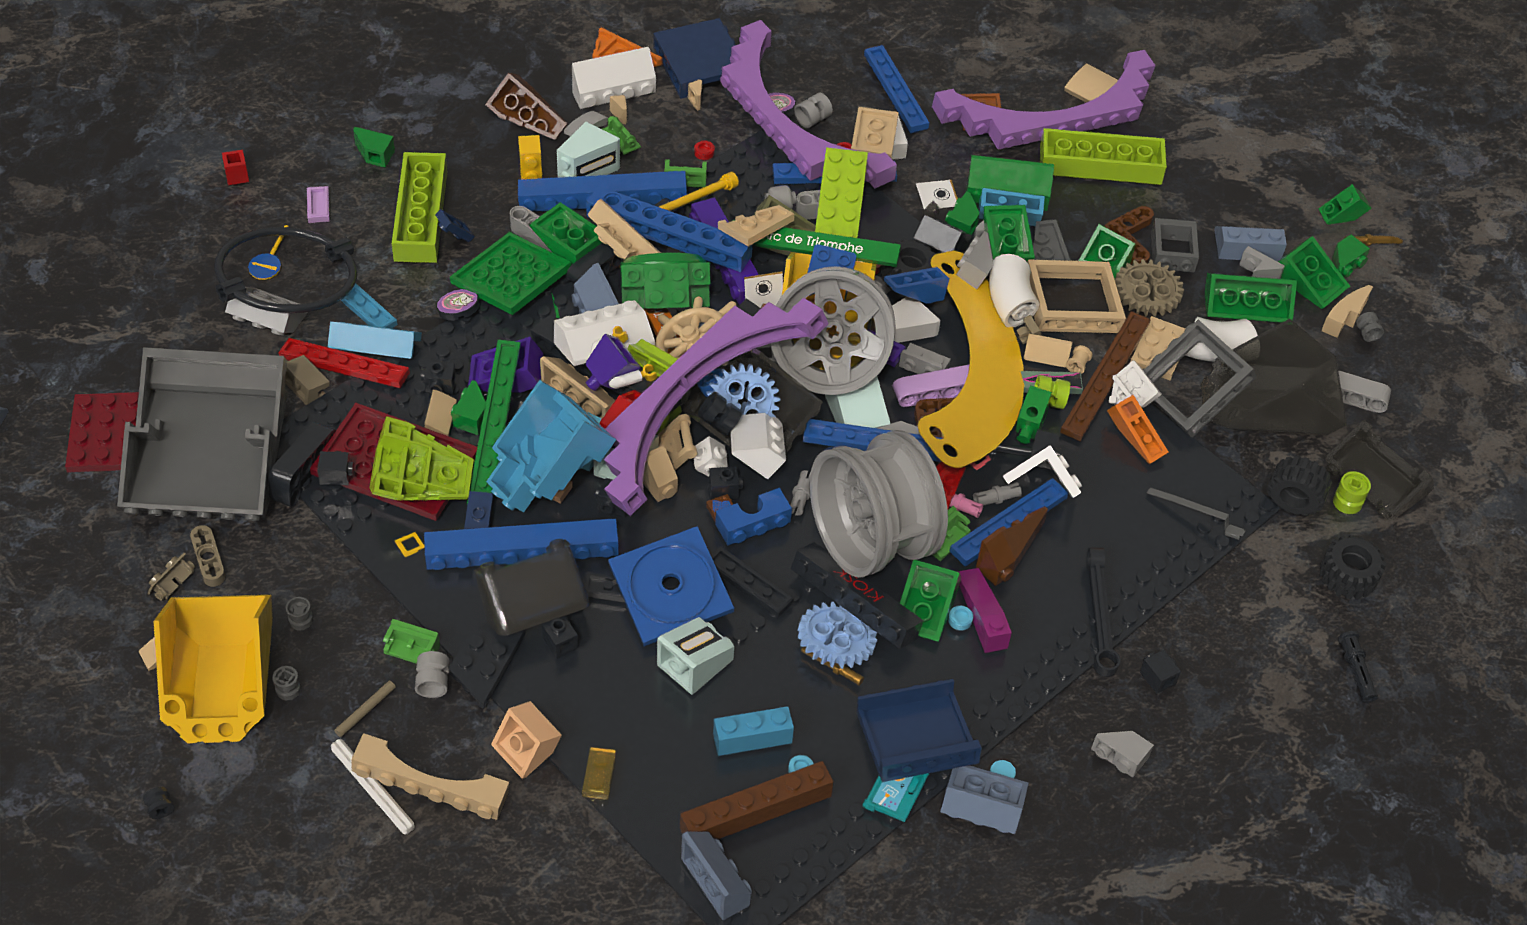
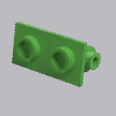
(627, 141)

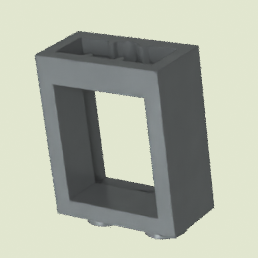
(1175, 230)

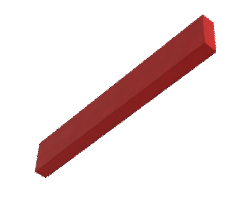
(346, 363)

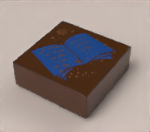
(717, 504)

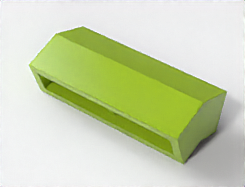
(647, 353)

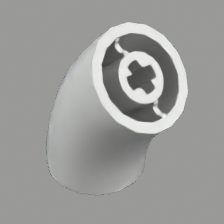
(1012, 289)
(1231, 333)

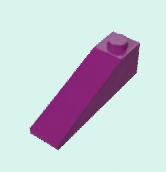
(987, 613)

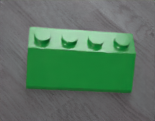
(1010, 176)
(1250, 297)

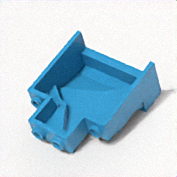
(545, 447)

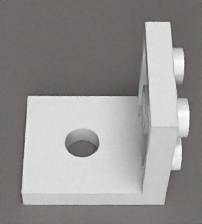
(1057, 463)

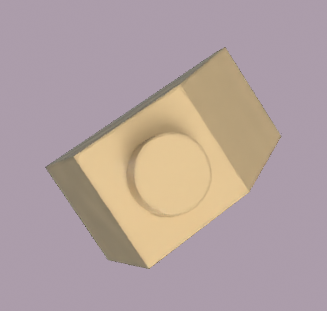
(660, 475)

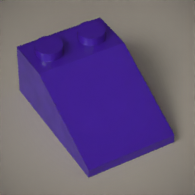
(527, 372)

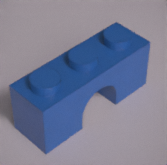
(737, 525)

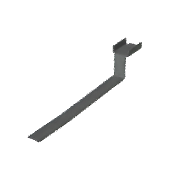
(1230, 530)

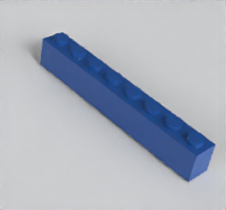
(574, 191)
(518, 543)

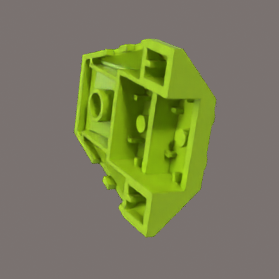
(417, 466)

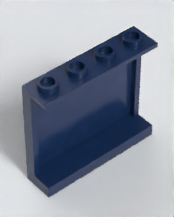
(694, 53)
(916, 730)

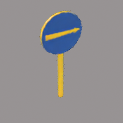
(266, 265)

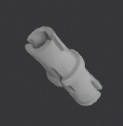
(801, 493)
(998, 494)

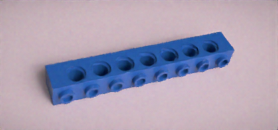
(676, 230)

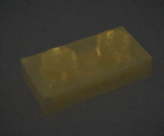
(598, 773)

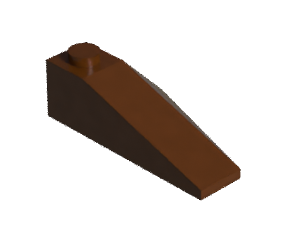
(523, 105)
(1006, 547)

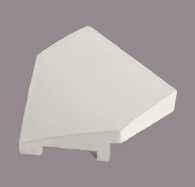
(1134, 382)

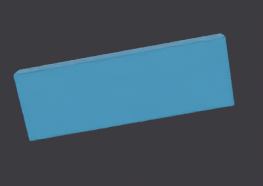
(368, 309)

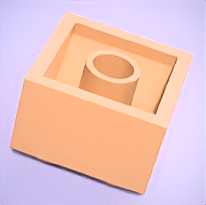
(525, 738)

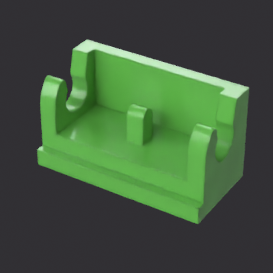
(694, 176)
(955, 531)
(409, 641)

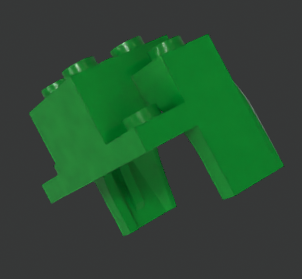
(665, 280)

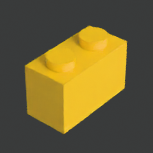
(530, 157)

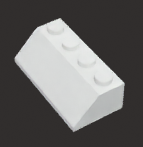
(613, 75)
(577, 333)

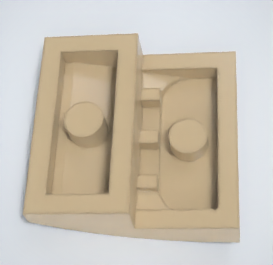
(1089, 83)

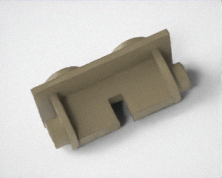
(163, 584)

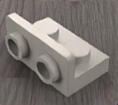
(922, 360)

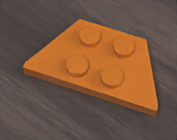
(610, 43)

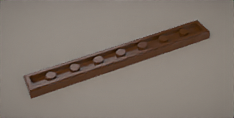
(1101, 381)

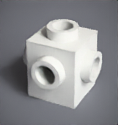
(710, 455)

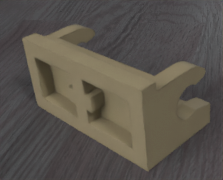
(305, 379)

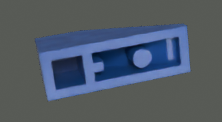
(922, 285)

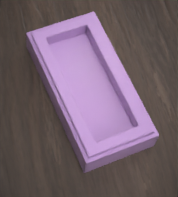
(318, 204)

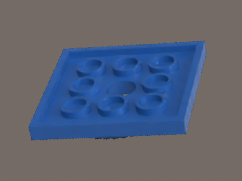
(662, 610)

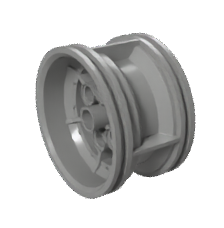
(875, 349)
(878, 503)

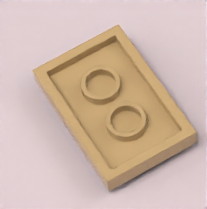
(875, 131)
(1156, 341)

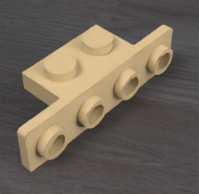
(618, 233)

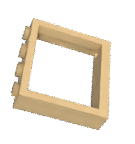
(1077, 320)

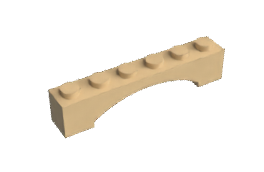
(480, 796)

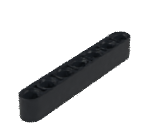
(604, 255)

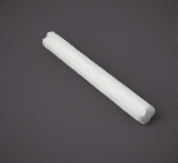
(375, 790)

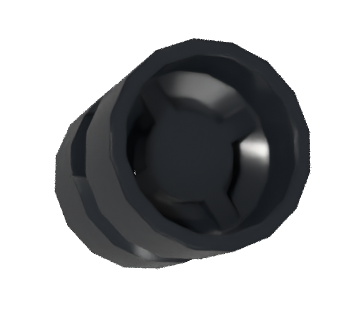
(722, 415)

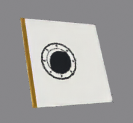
(938, 191)
(764, 288)

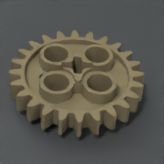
(1135, 289)

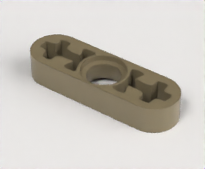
(215, 561)

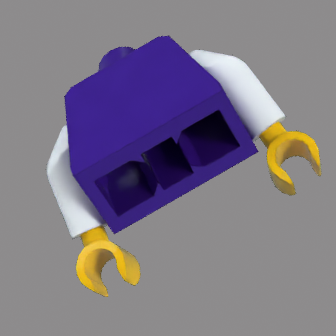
(613, 364)

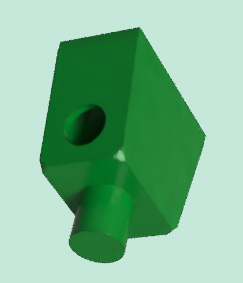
(1032, 413)

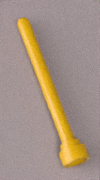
(728, 181)

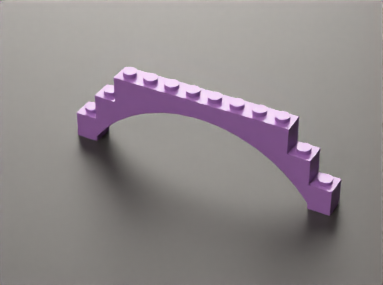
(1015, 128)
(801, 147)
(728, 338)

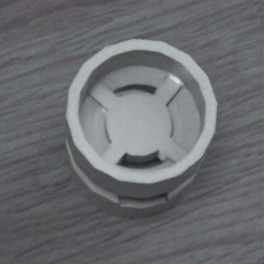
(813, 110)
(432, 674)

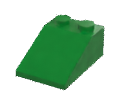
(1008, 231)
(566, 233)
(1314, 272)
(930, 596)

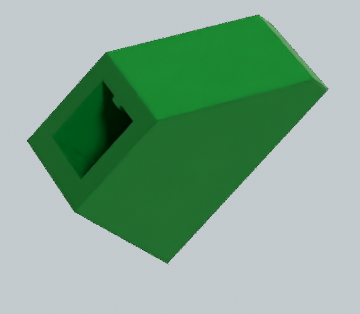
(374, 146)
(1345, 206)
(964, 215)
(1349, 255)
(470, 409)

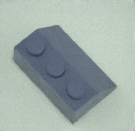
(1234, 240)
(593, 291)
(985, 798)
(715, 873)

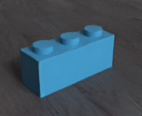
(1033, 203)
(753, 731)

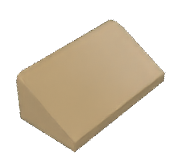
(1047, 350)
(439, 413)

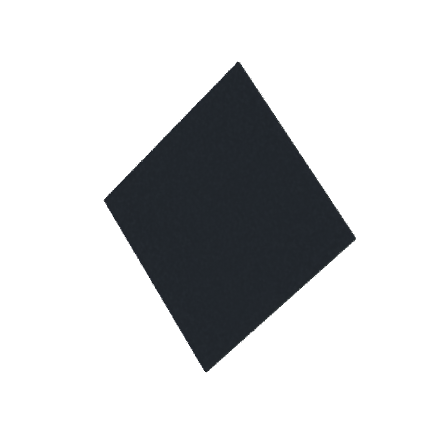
(663, 736)

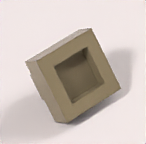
(1029, 328)

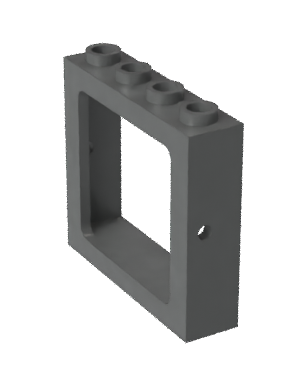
(1179, 347)

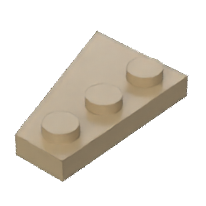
(753, 228)

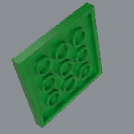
(510, 273)

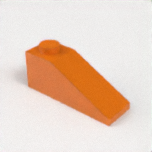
(1137, 429)

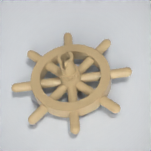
(687, 327)

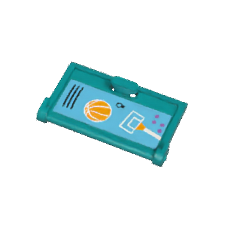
(893, 796)

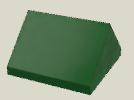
(1109, 247)

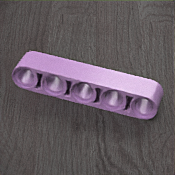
(930, 385)

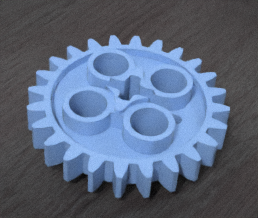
(762, 404)
(826, 624)

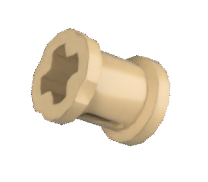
(1079, 359)

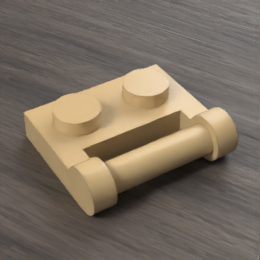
(671, 441)

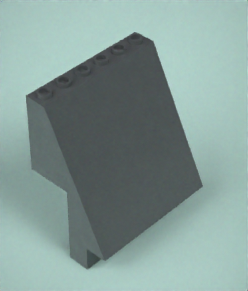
(203, 434)

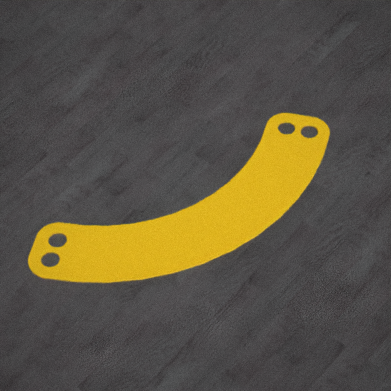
(994, 384)

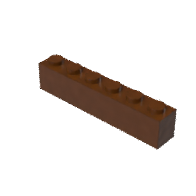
(760, 802)

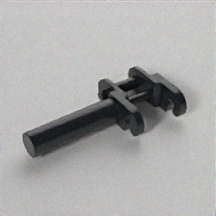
(1013, 449)

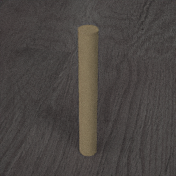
(364, 708)

